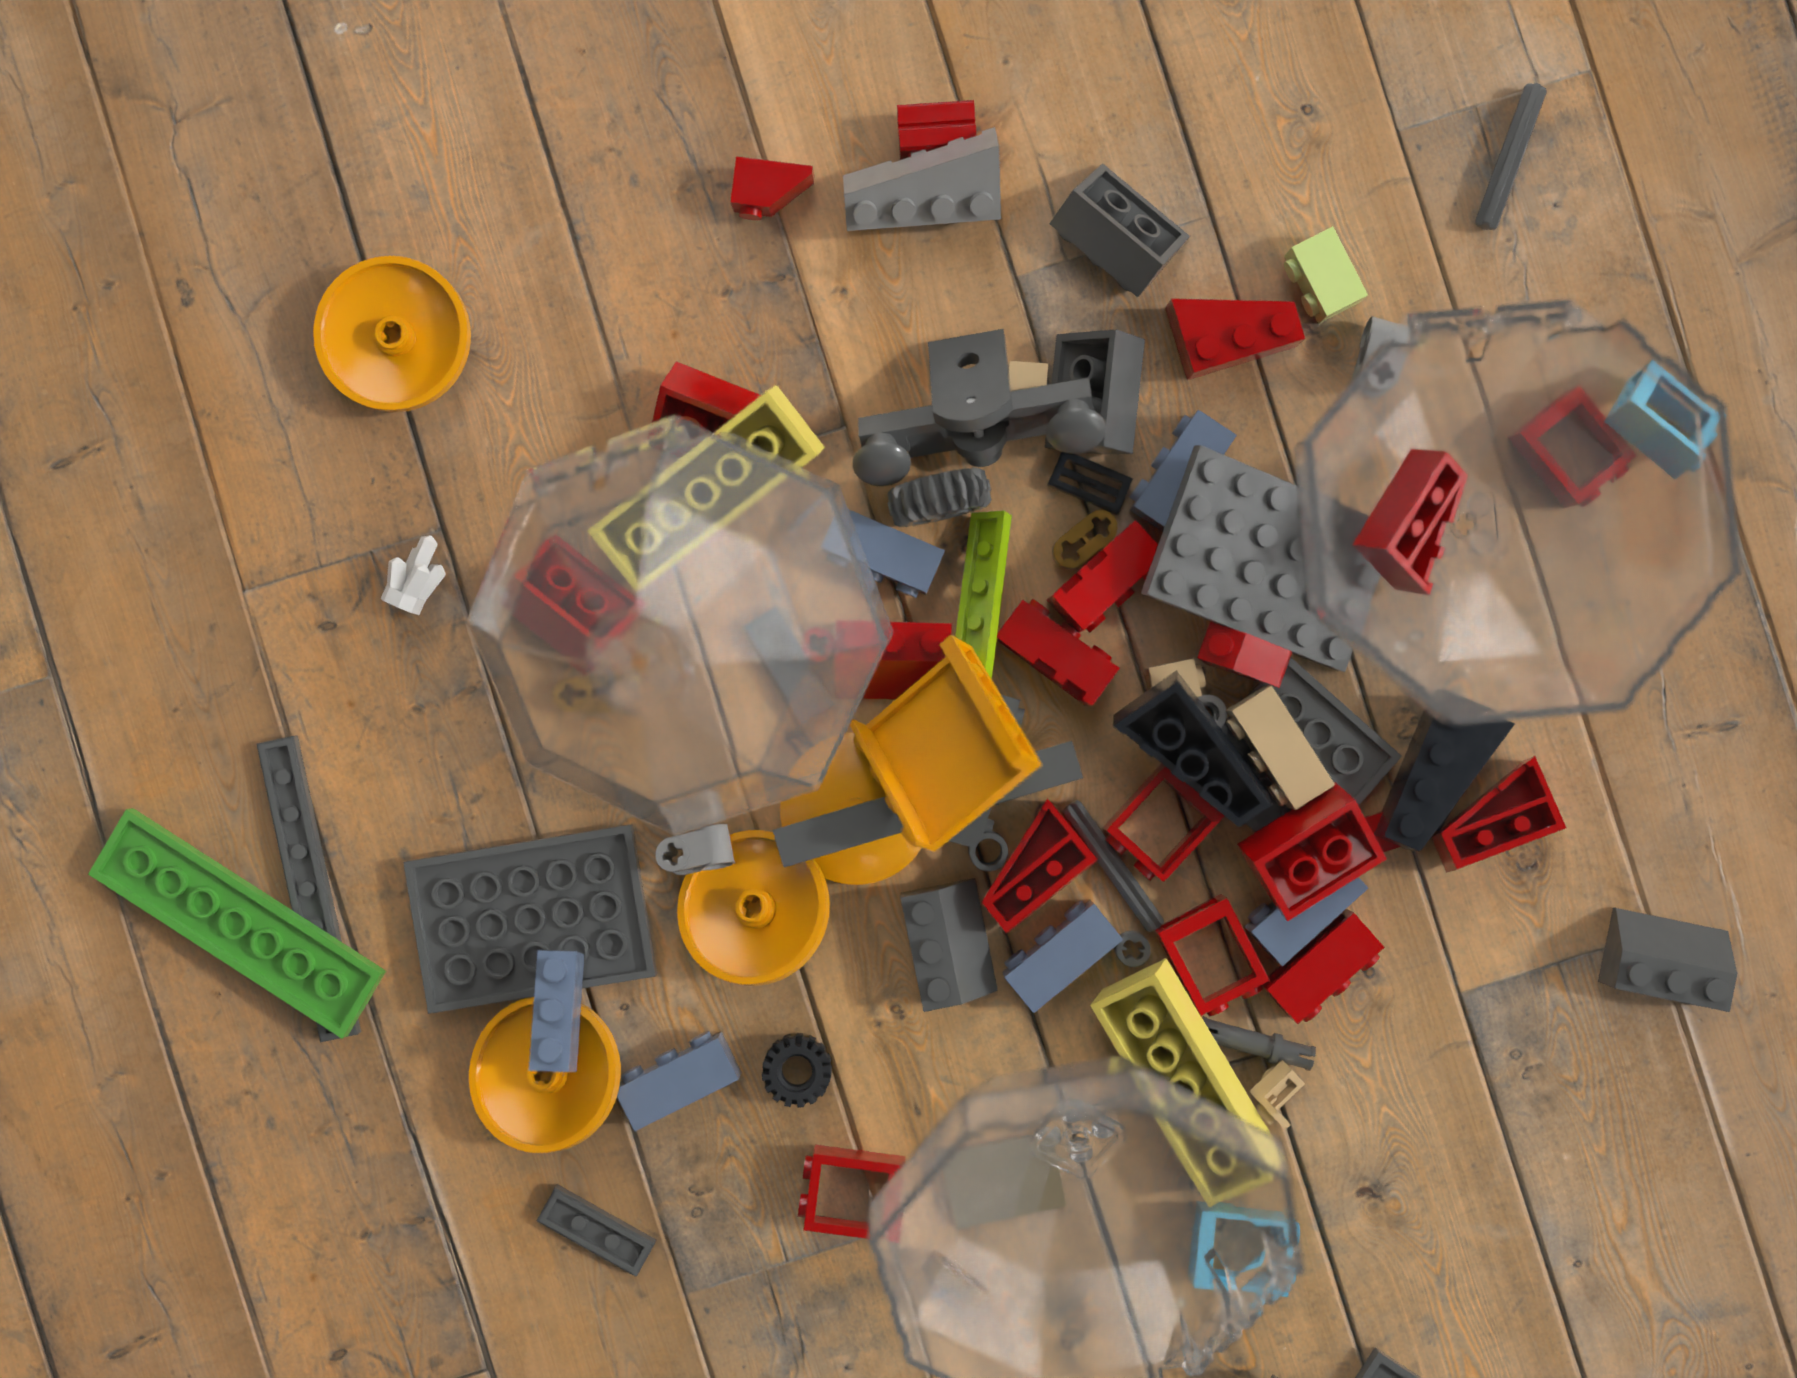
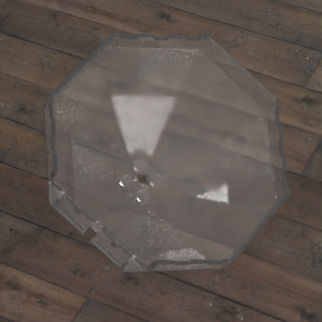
(1588, 496)
(717, 571)
(1117, 1273)

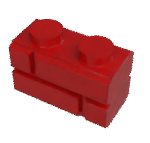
(933, 125)

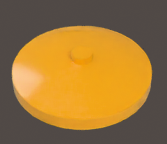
(392, 334)
(845, 786)
(754, 916)
(542, 1107)

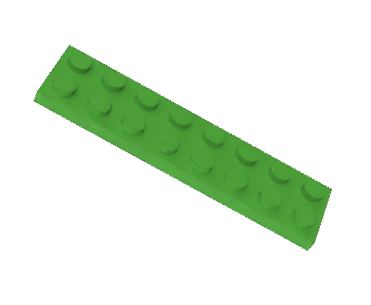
(237, 922)

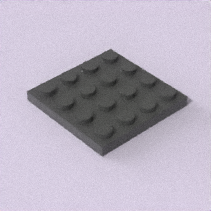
(1341, 740)

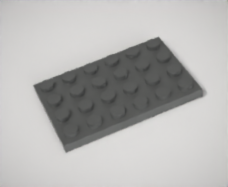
(1239, 557)
(495, 906)

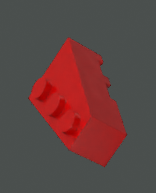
(1230, 332)
(1410, 519)
(1105, 579)
(1057, 652)
(1501, 819)
(1038, 869)

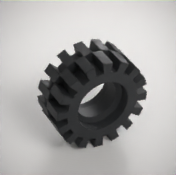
(797, 1093)

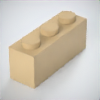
(1278, 748)

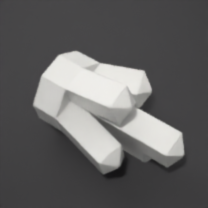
(413, 581)

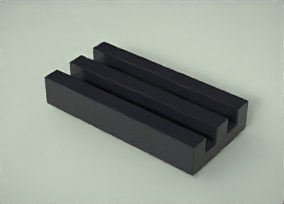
(1083, 495)

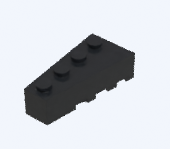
(1186, 739)
(1434, 776)

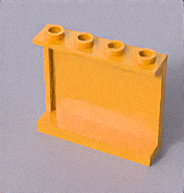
(946, 748)

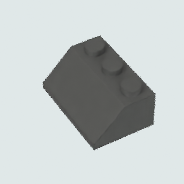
(1118, 230)
(1114, 371)
(948, 944)
(1669, 960)

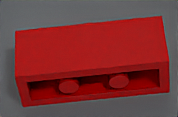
(1323, 967)

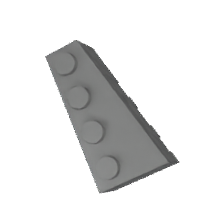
(929, 187)

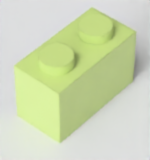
(1324, 275)

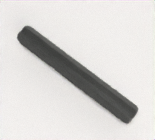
(1510, 156)
(1113, 866)

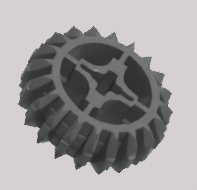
(939, 497)

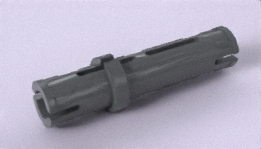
(1272, 1047)

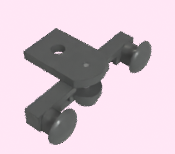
(975, 413)

